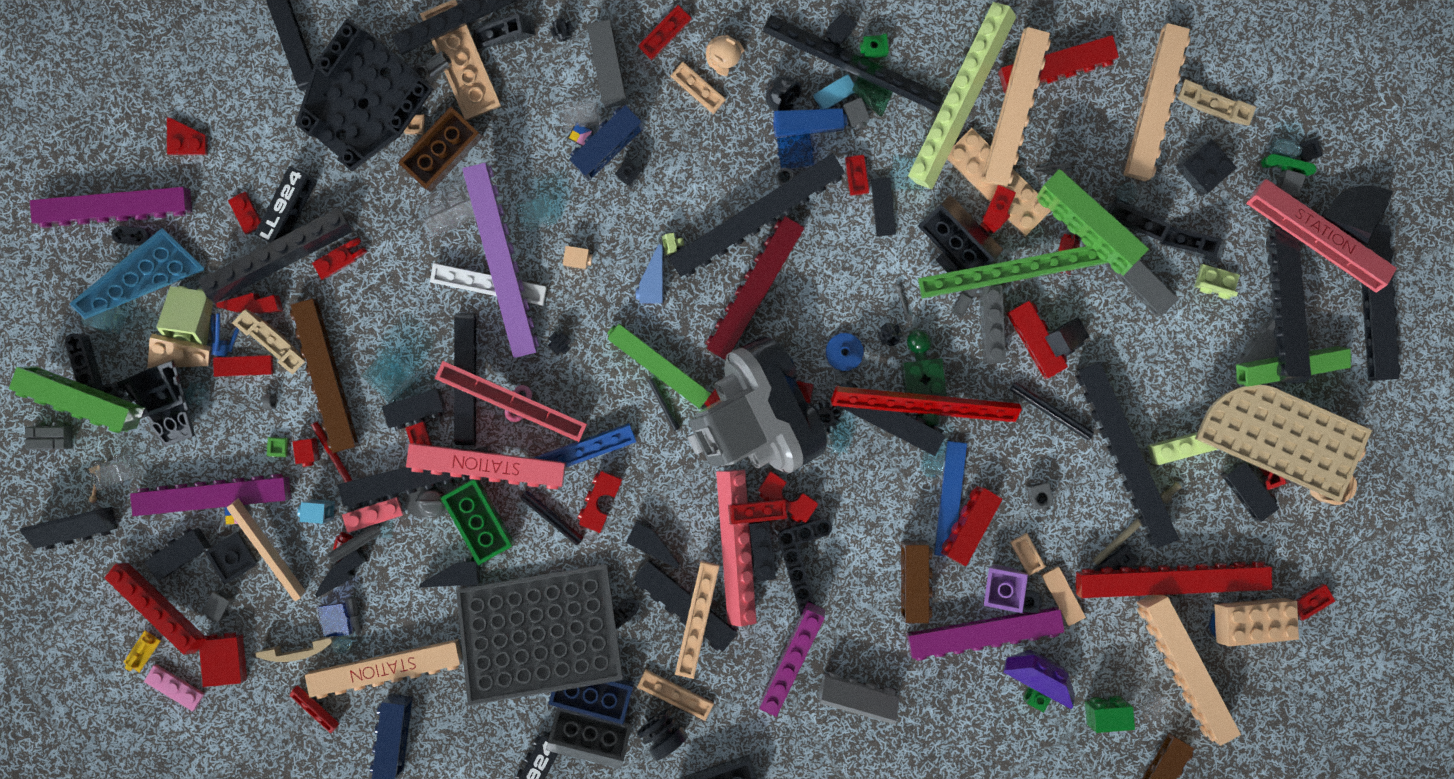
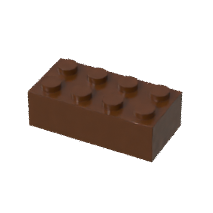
(440, 149)
(915, 581)

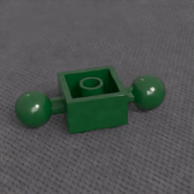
(919, 342)

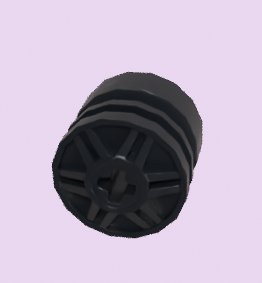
(664, 737)

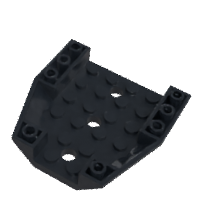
(342, 79)

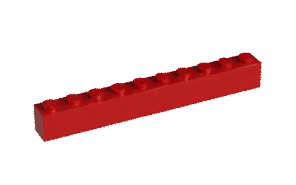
(1173, 580)

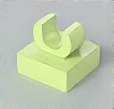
(671, 244)

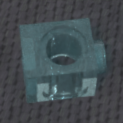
(931, 464)

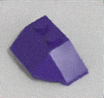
(1041, 675)

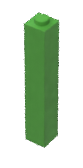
(658, 365)
(1265, 370)

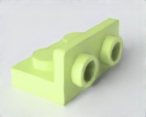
(1217, 281)

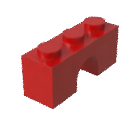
(800, 508)
(592, 516)

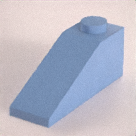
(651, 284)

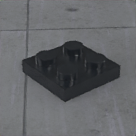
(231, 557)

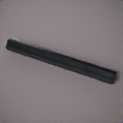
(1051, 410)

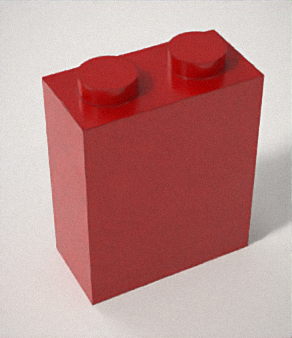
(223, 660)

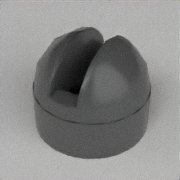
(269, 401)

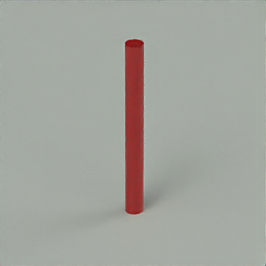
(333, 456)

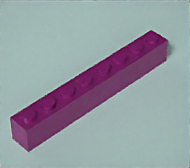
(111, 206)
(210, 496)
(985, 632)

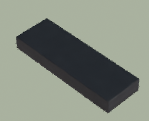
(883, 207)

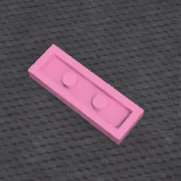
(174, 687)

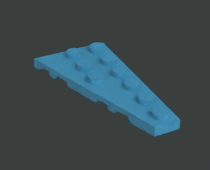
(145, 270)

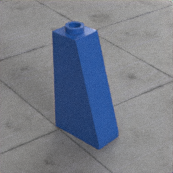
(808, 122)

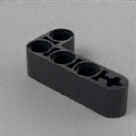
(90, 367)

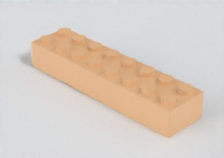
(1188, 669)

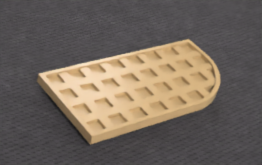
(1286, 437)

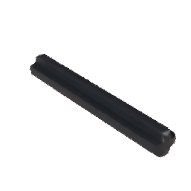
(551, 518)

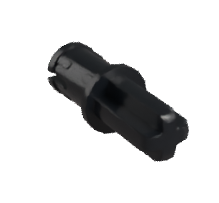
(946, 263)

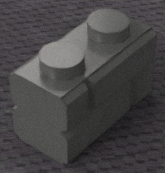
(48, 437)

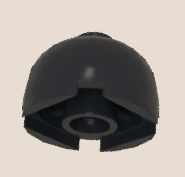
(782, 92)

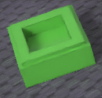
(277, 447)

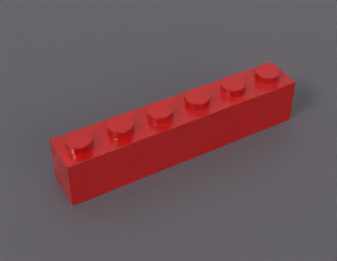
(1071, 60)
(155, 608)

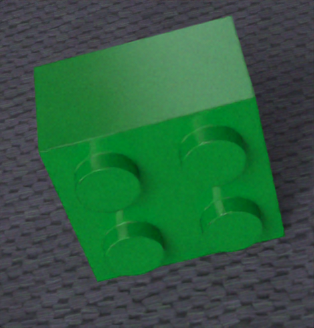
(1109, 714)

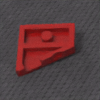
(185, 140)

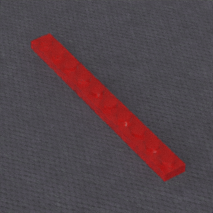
(925, 404)

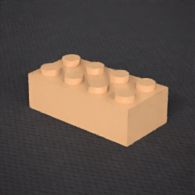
(1256, 622)

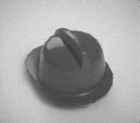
(426, 502)

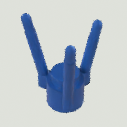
(219, 346)

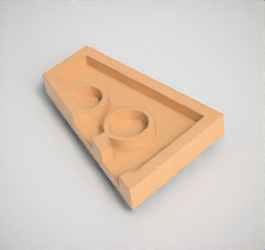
(182, 352)

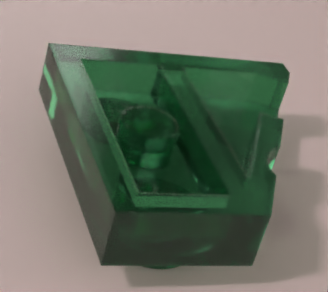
(872, 94)

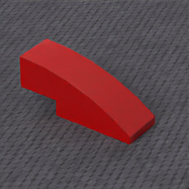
(252, 303)

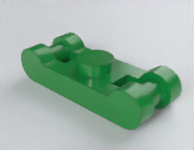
(1288, 164)

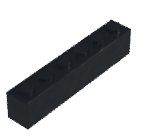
(901, 425)
(678, 601)

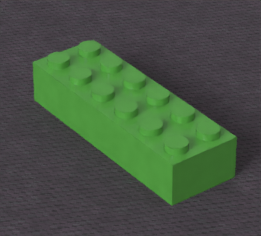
(1091, 222)
(76, 398)

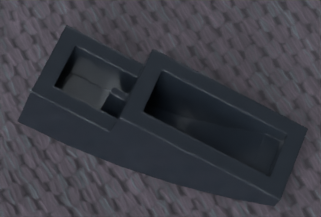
(341, 572)

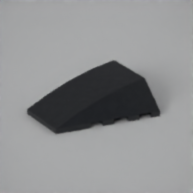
(164, 401)

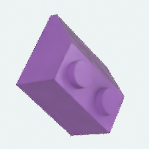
(1005, 588)

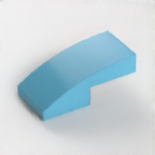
(834, 93)

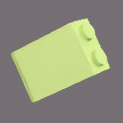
(186, 315)

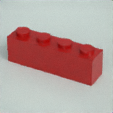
(1033, 334)
(971, 525)

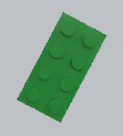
(478, 521)

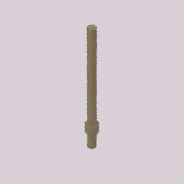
(1166, 498)

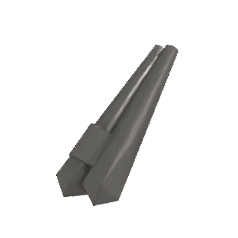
(1052, 169)

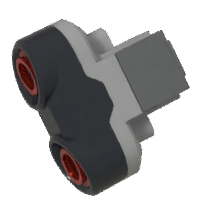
(759, 413)

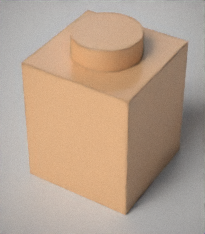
(577, 257)

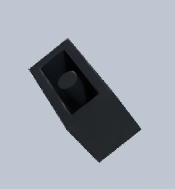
(1067, 337)

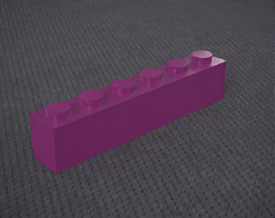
(792, 659)

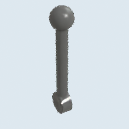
(907, 318)

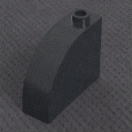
(1359, 211)

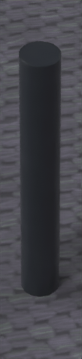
(664, 405)

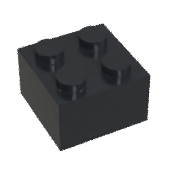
(1206, 167)

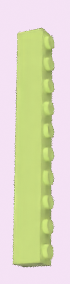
(962, 95)

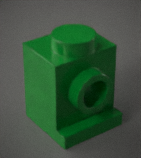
(869, 52)

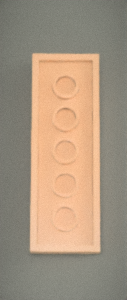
(467, 74)
(970, 157)

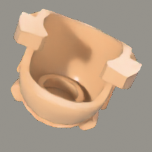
(723, 53)

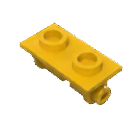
(141, 652)

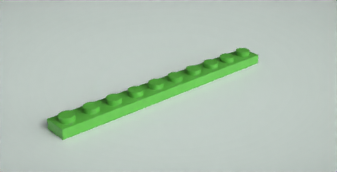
(1008, 271)

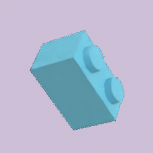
(316, 511)

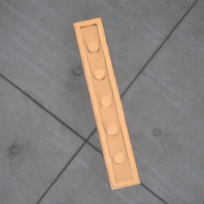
(266, 549)
(697, 619)

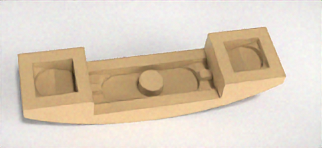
(1216, 105)
(271, 339)
(275, 654)

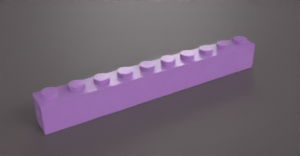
(500, 260)

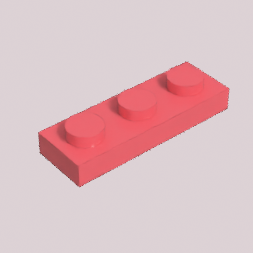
(373, 514)

